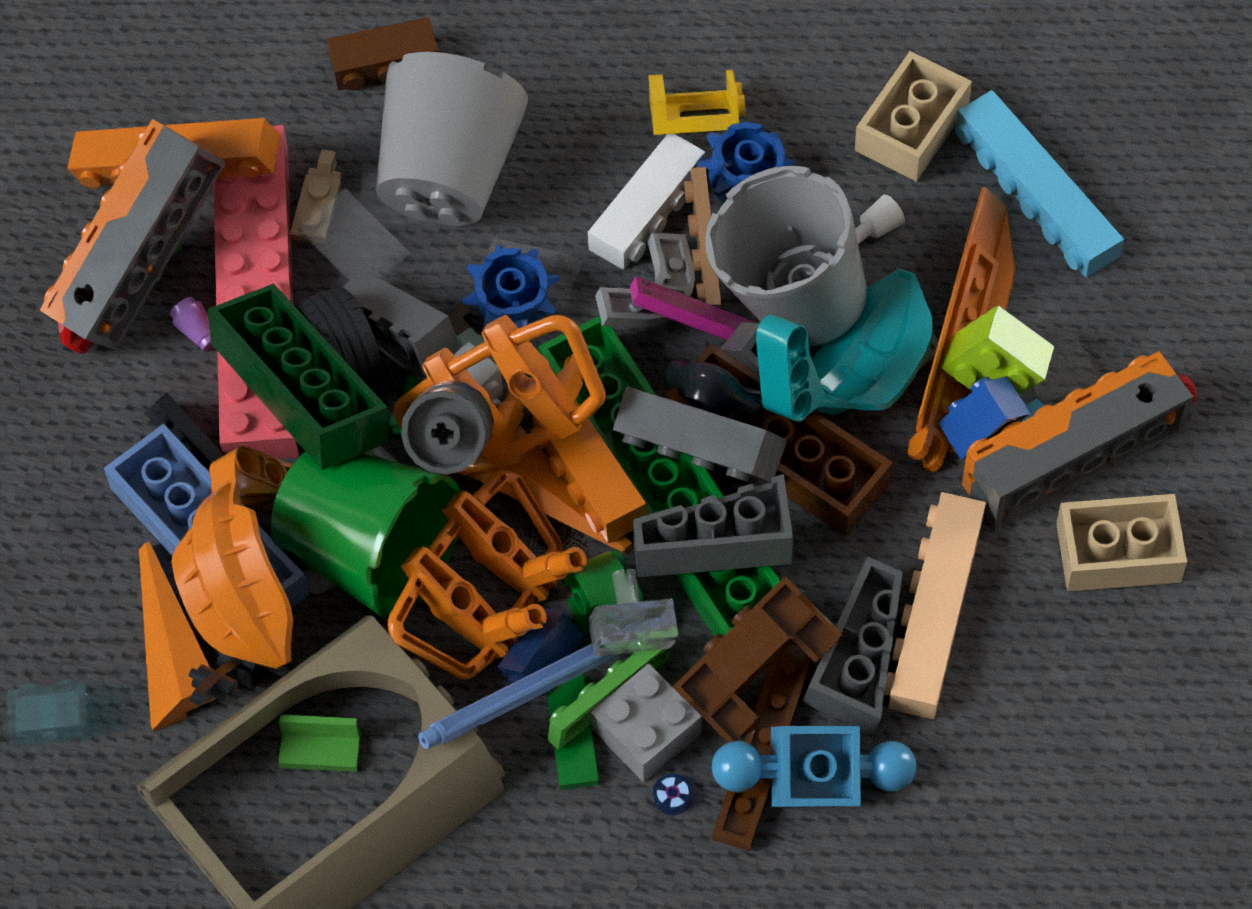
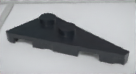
(170, 414)

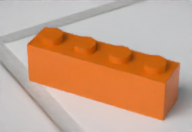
(595, 480)

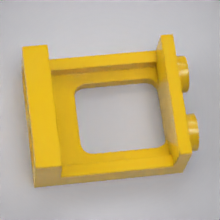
(667, 107)

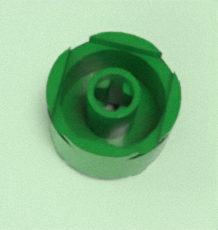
(594, 586)

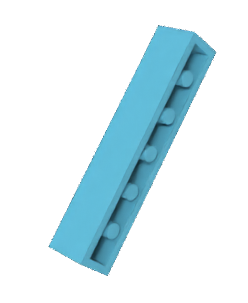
(1038, 184)

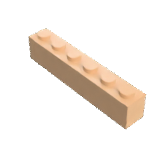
(936, 606)

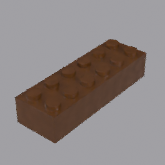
(821, 463)

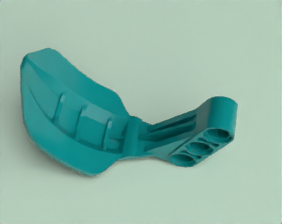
(857, 370)

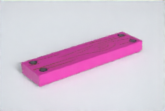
(684, 308)

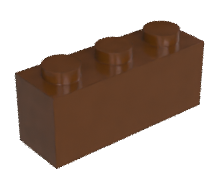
(366, 55)

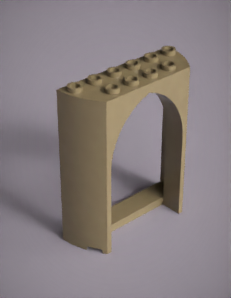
(432, 800)

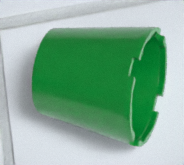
(361, 522)

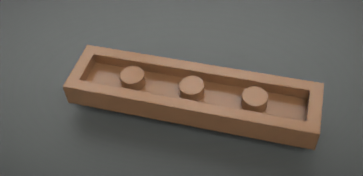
(697, 192)

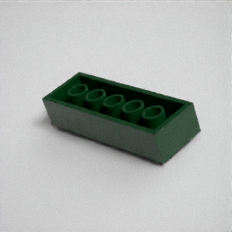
(298, 376)

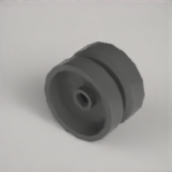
(463, 412)

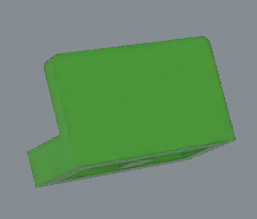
(319, 743)

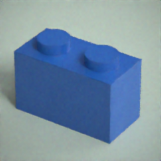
(982, 413)

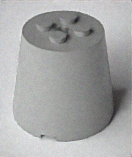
(445, 136)
(790, 250)

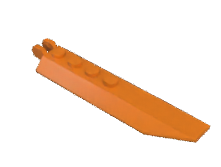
(980, 285)

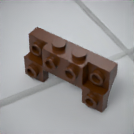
(748, 650)

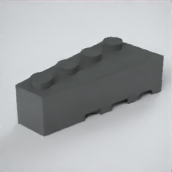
(401, 323)
(698, 434)
(718, 533)
(854, 671)

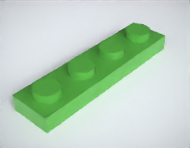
(571, 720)

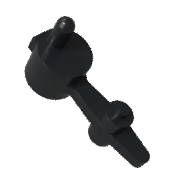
(224, 680)

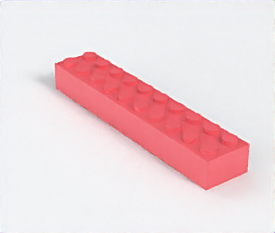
(252, 253)

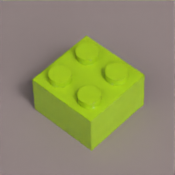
(997, 348)

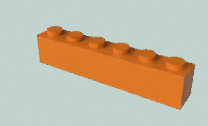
(245, 145)

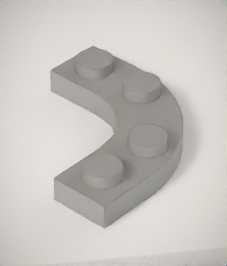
(672, 270)

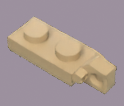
(317, 190)

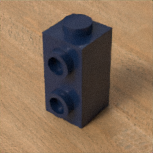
(541, 646)

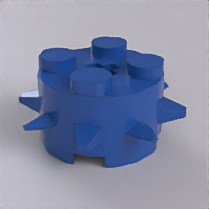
(740, 154)
(515, 271)

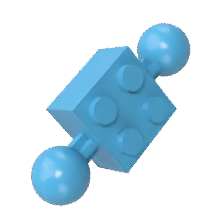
(814, 766)

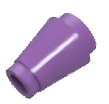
(192, 320)

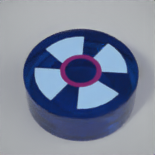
(672, 794)

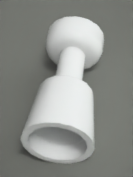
(880, 219)

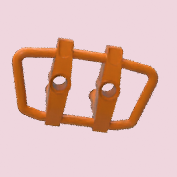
(545, 395)
(510, 562)

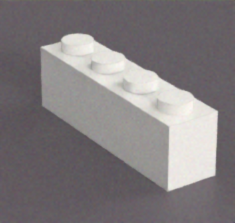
(645, 202)

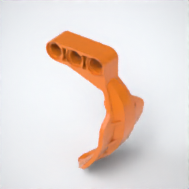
(225, 567)

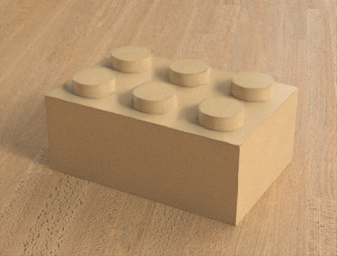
(912, 116)
(1121, 542)

